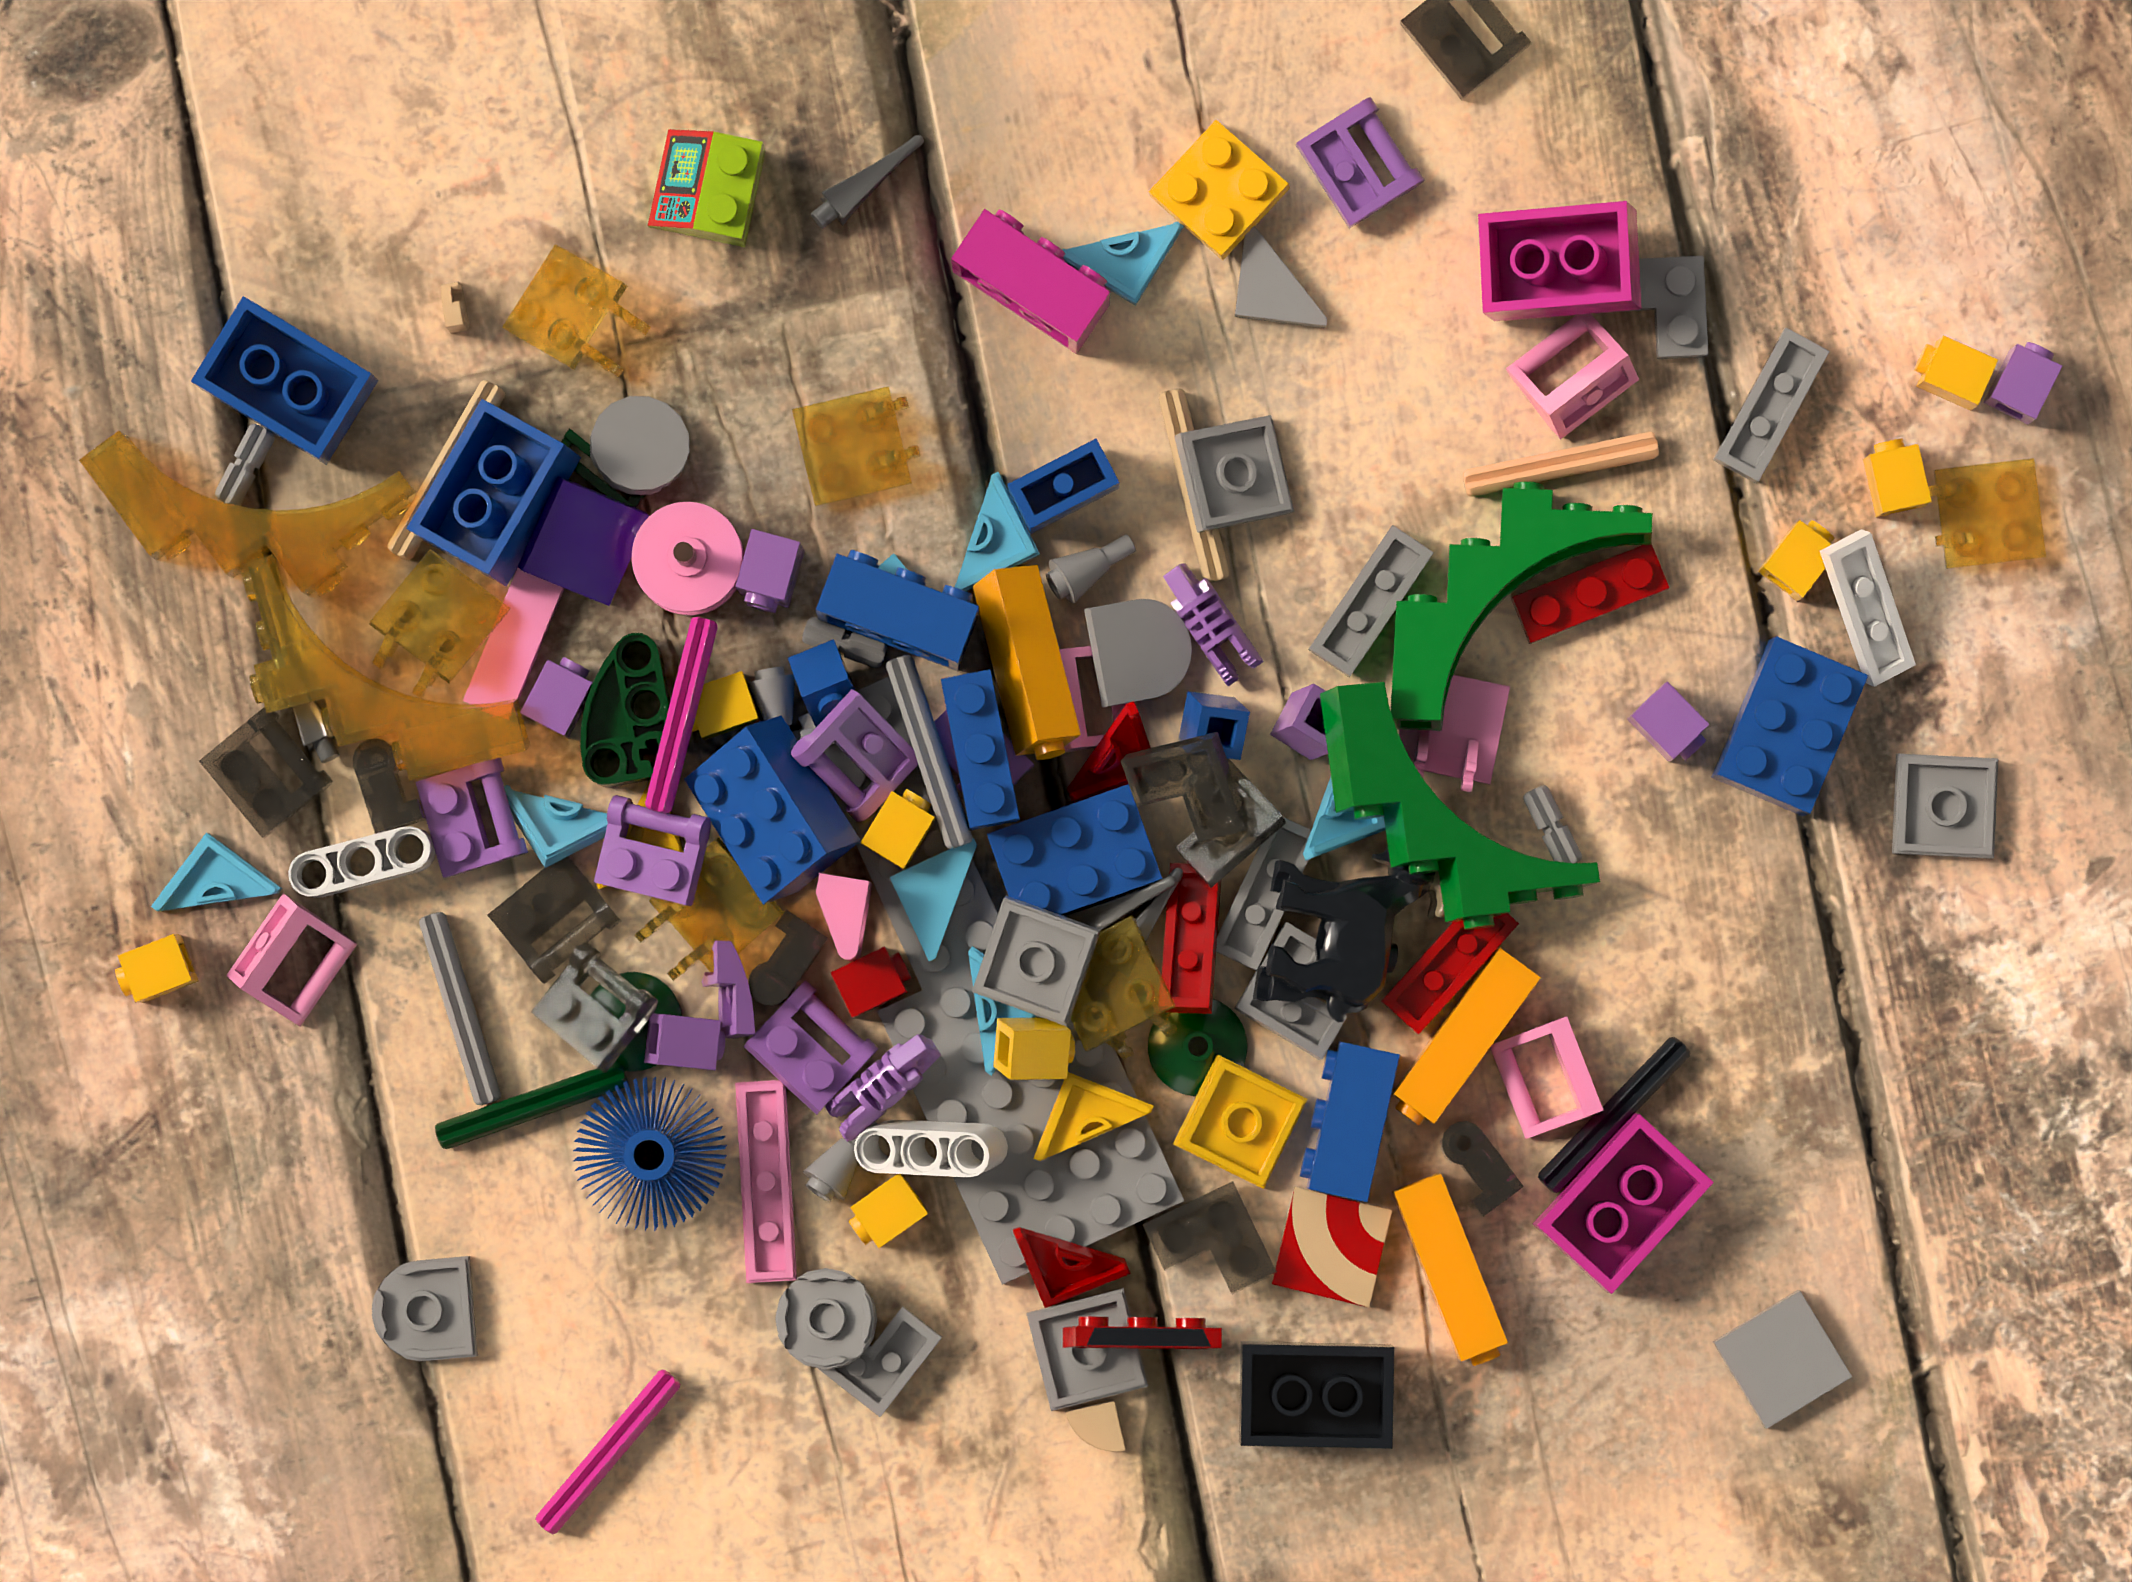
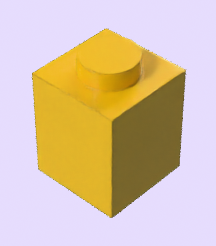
(1955, 372)
(1896, 478)
(1797, 559)
(725, 706)
(899, 828)
(155, 969)
(1033, 1048)
(887, 1211)

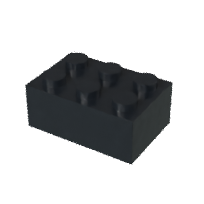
(1316, 1395)

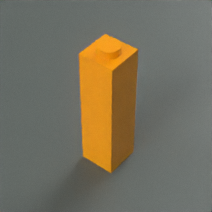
(1027, 661)
(1464, 1037)
(1450, 1269)

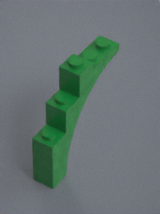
(1480, 576)
(1379, 779)

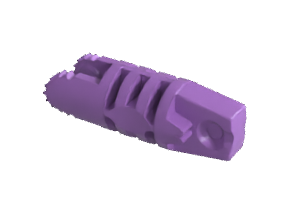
(1209, 621)
(883, 1085)

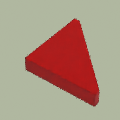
(1104, 767)
(1065, 1268)

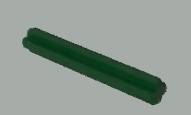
(529, 1106)

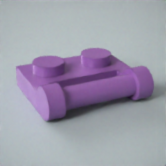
(1346, 172)
(868, 743)
(457, 822)
(648, 867)
(799, 1059)

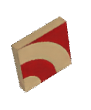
(1331, 1246)

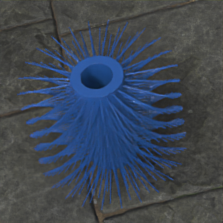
(623, 1146)

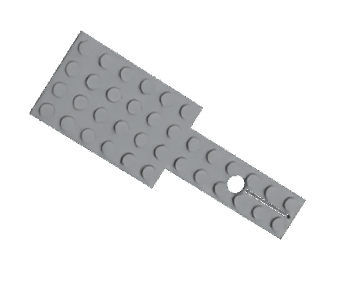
(1067, 1196)

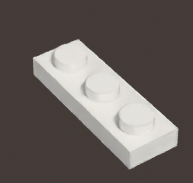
(1867, 607)

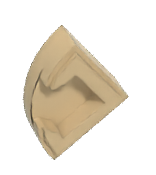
(454, 307)
(1098, 1426)

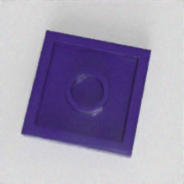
(582, 541)

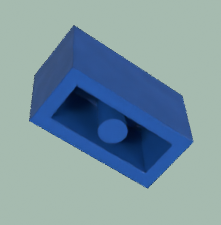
(1063, 486)

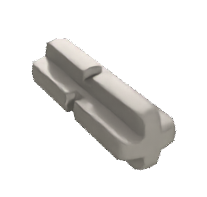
(249, 456)
(852, 645)
(1547, 817)

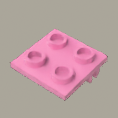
(1468, 734)

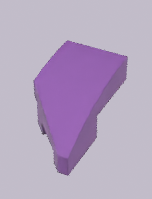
(734, 994)

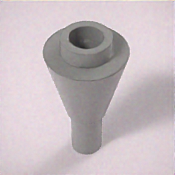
(1079, 571)
(773, 693)
(833, 1170)

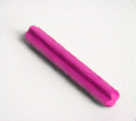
(681, 715)
(607, 1451)

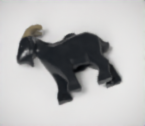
(1351, 938)

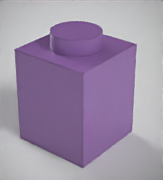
(2023, 382)
(558, 696)
(1302, 723)
(1670, 723)
(684, 1041)

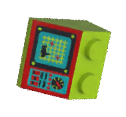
(707, 185)

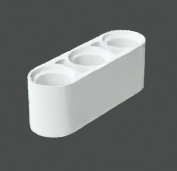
(338, 856)
(909, 1152)

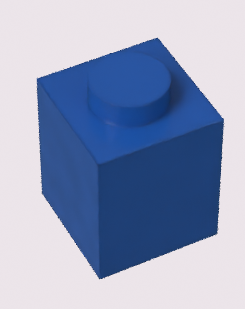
(821, 679)
(1219, 714)

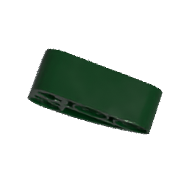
(610, 714)

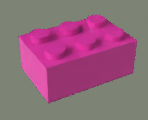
(1559, 261)
(1031, 279)
(1623, 1203)

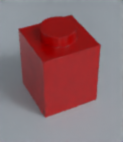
(871, 980)

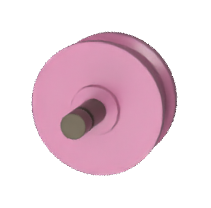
(687, 558)

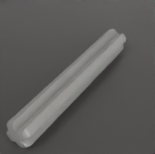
(929, 751)
(460, 1008)

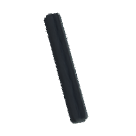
(1614, 1114)

